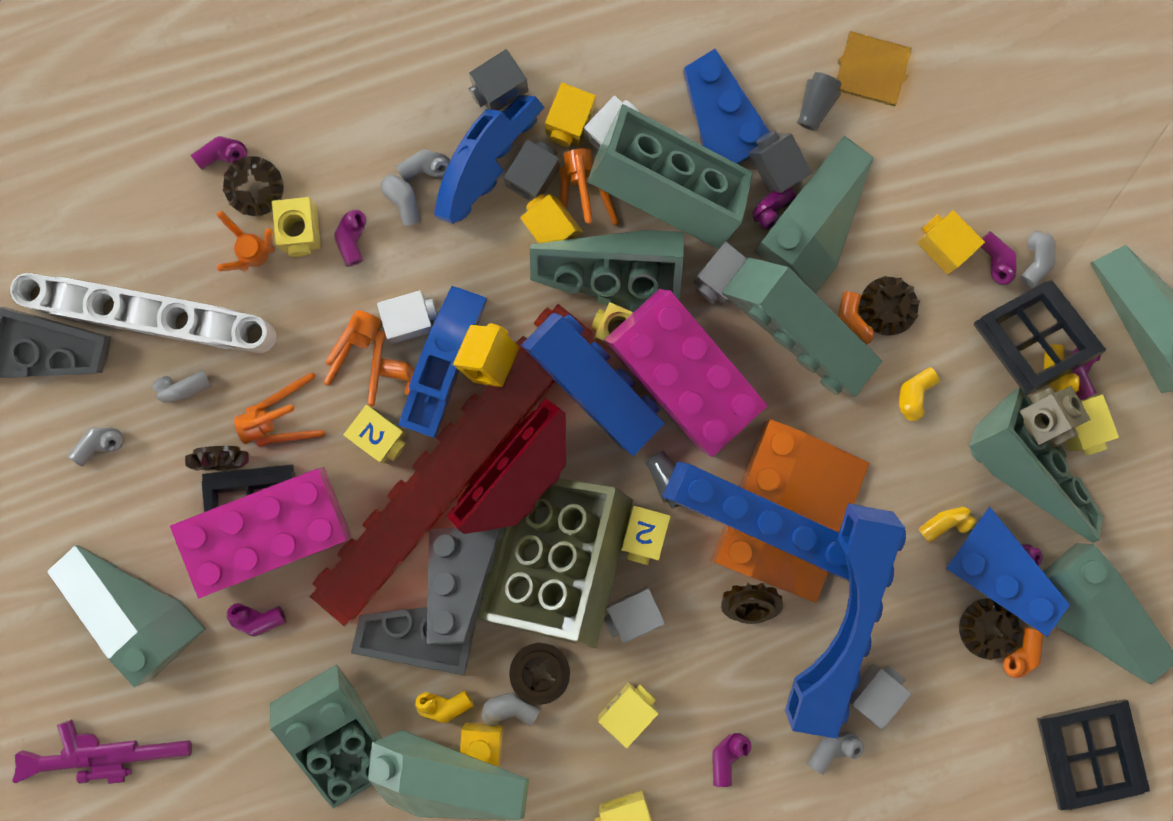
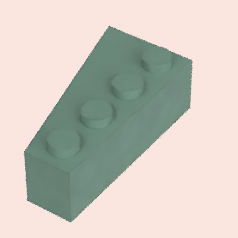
(803, 325)

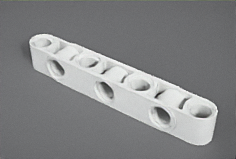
(142, 312)

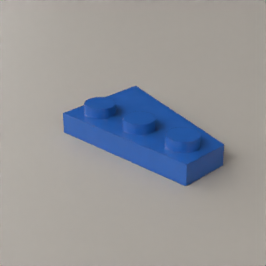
(722, 109)
(1008, 575)

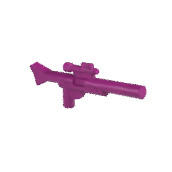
(104, 759)

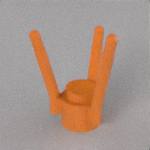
(577, 169)
(248, 247)
(361, 332)
(257, 422)

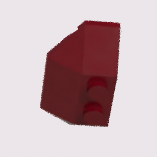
(515, 473)

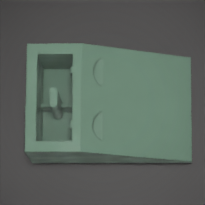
(327, 734)

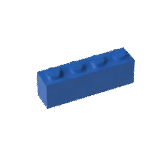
(593, 383)

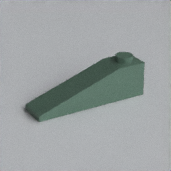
(819, 218)
(612, 266)
(1144, 307)
(1034, 469)
(1107, 613)
(125, 615)
(443, 782)

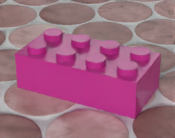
(685, 372)
(260, 532)

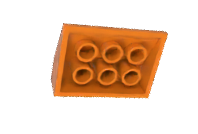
(801, 477)

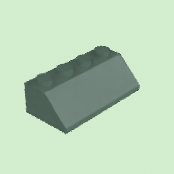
(671, 177)

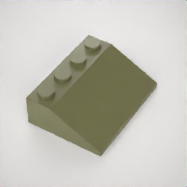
(559, 563)

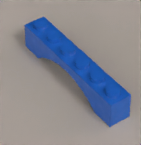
(756, 517)
(823, 691)

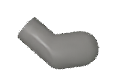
(424, 162)
(403, 196)
(1044, 259)
(181, 390)
(96, 440)
(507, 706)
(845, 745)

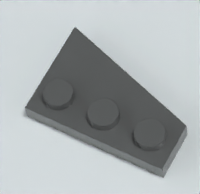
(47, 347)
(456, 580)
(402, 639)

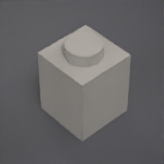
(719, 273)
(633, 615)
(880, 695)

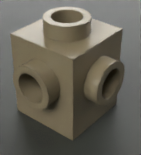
(1054, 415)

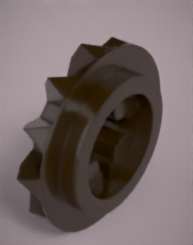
(238, 175)
(872, 303)
(216, 458)
(751, 603)
(974, 634)
(546, 690)

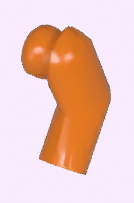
(849, 315)
(397, 370)
(1027, 656)

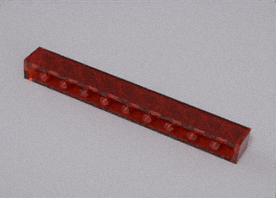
(433, 486)

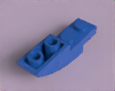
(473, 165)
(435, 372)

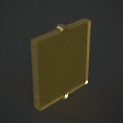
(873, 68)

